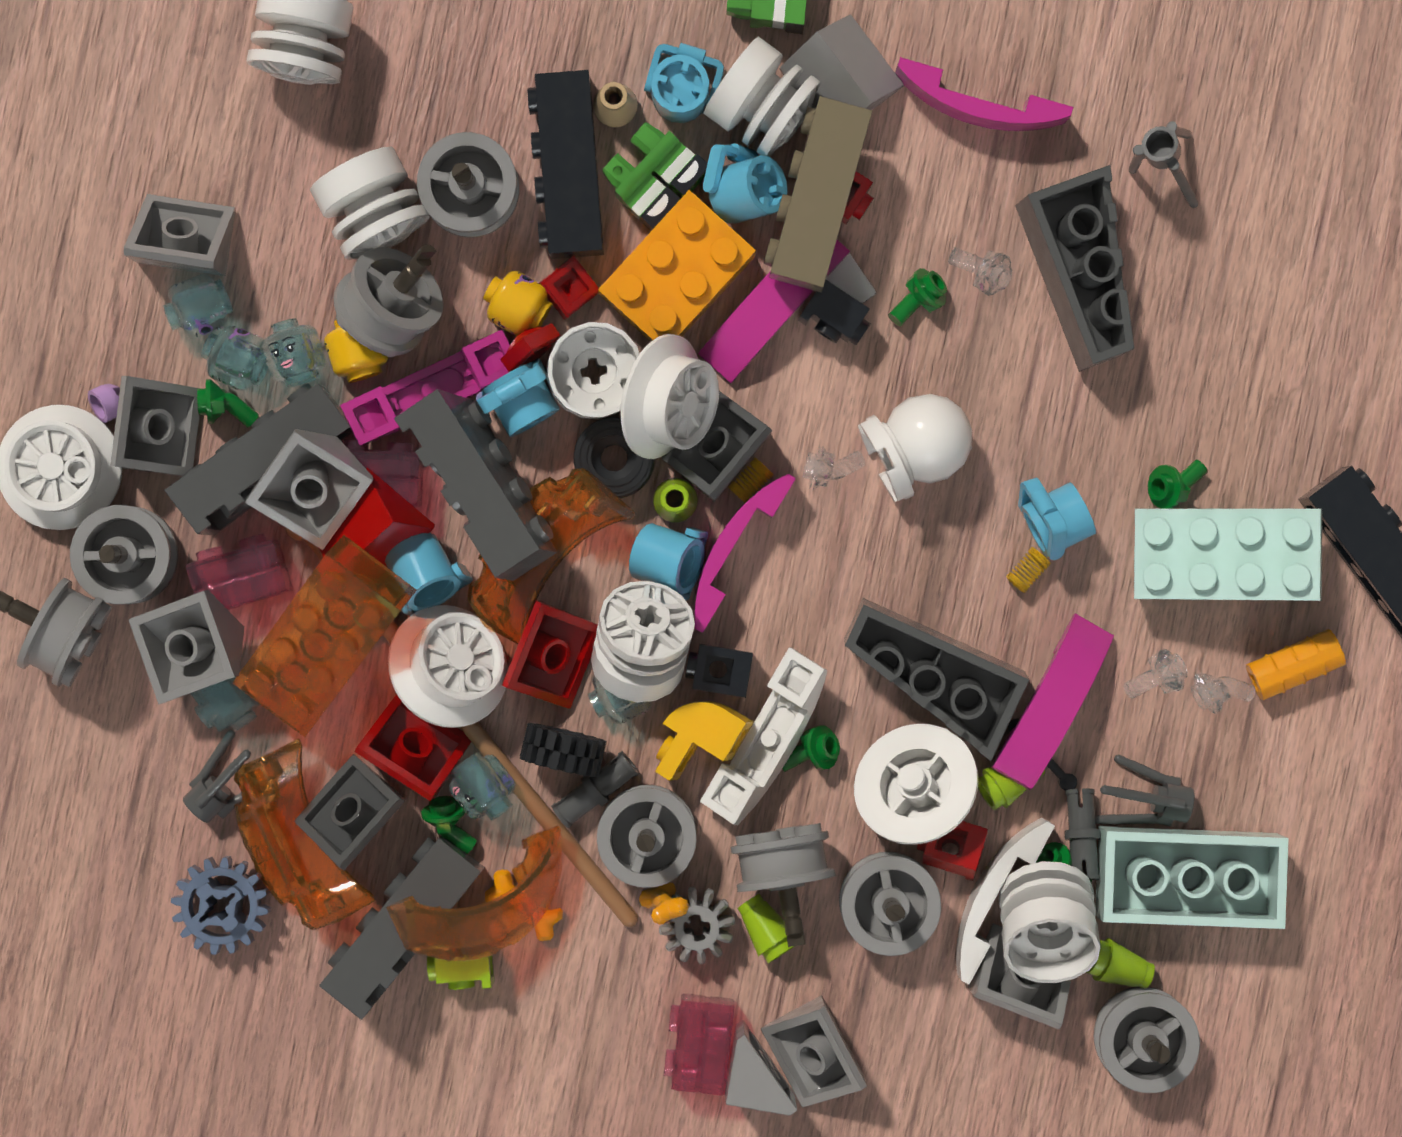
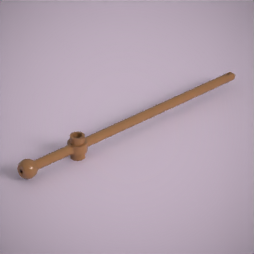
(536, 806)

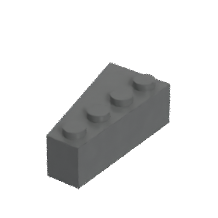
(1081, 264)
(480, 482)
(217, 490)
(948, 678)
(378, 954)

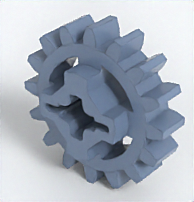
(210, 890)

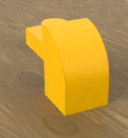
(705, 725)

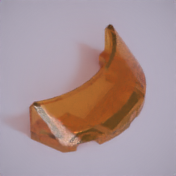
(574, 511)
(281, 851)
(491, 926)

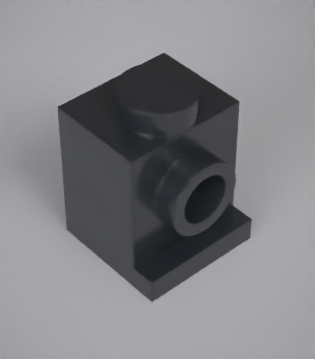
(836, 314)
(732, 683)

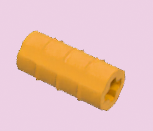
(1296, 664)

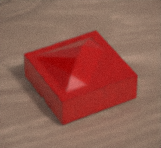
(569, 287)
(530, 346)

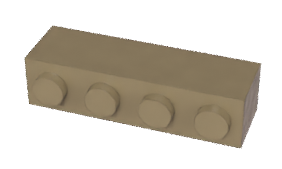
(819, 194)

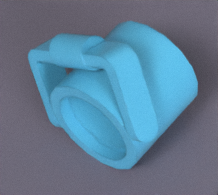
(681, 82)
(743, 188)
(519, 398)
(1055, 517)
(668, 557)
(427, 569)

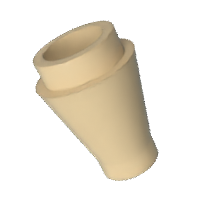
(617, 114)

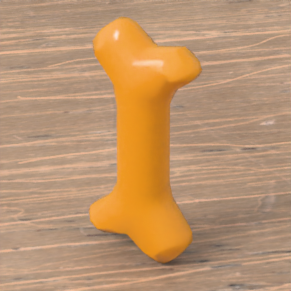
(503, 883)
(665, 906)

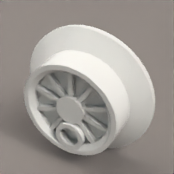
(668, 398)
(58, 467)
(447, 666)
(916, 784)

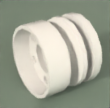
(298, 43)
(762, 97)
(366, 196)
(570, 355)
(642, 641)
(1049, 922)

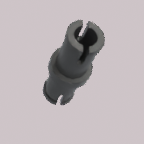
(595, 789)
(1082, 831)

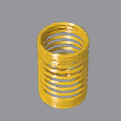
(744, 494)
(1040, 558)

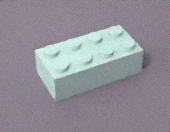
(1228, 554)
(1192, 877)

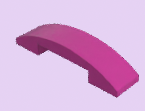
(1036, 113)
(757, 321)
(461, 374)
(765, 501)
(1054, 702)

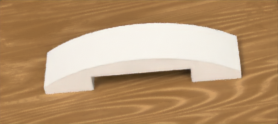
(770, 740)
(970, 946)

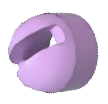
(104, 401)

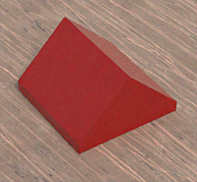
(380, 521)
(551, 655)
(413, 749)

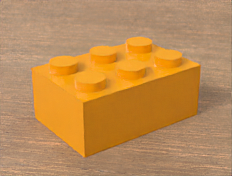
(677, 270)

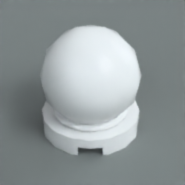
(920, 442)

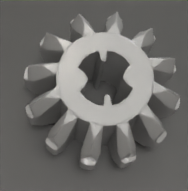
(707, 913)

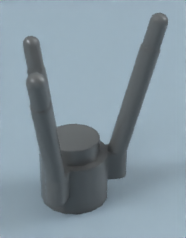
(1163, 151)
(210, 795)
(1169, 800)

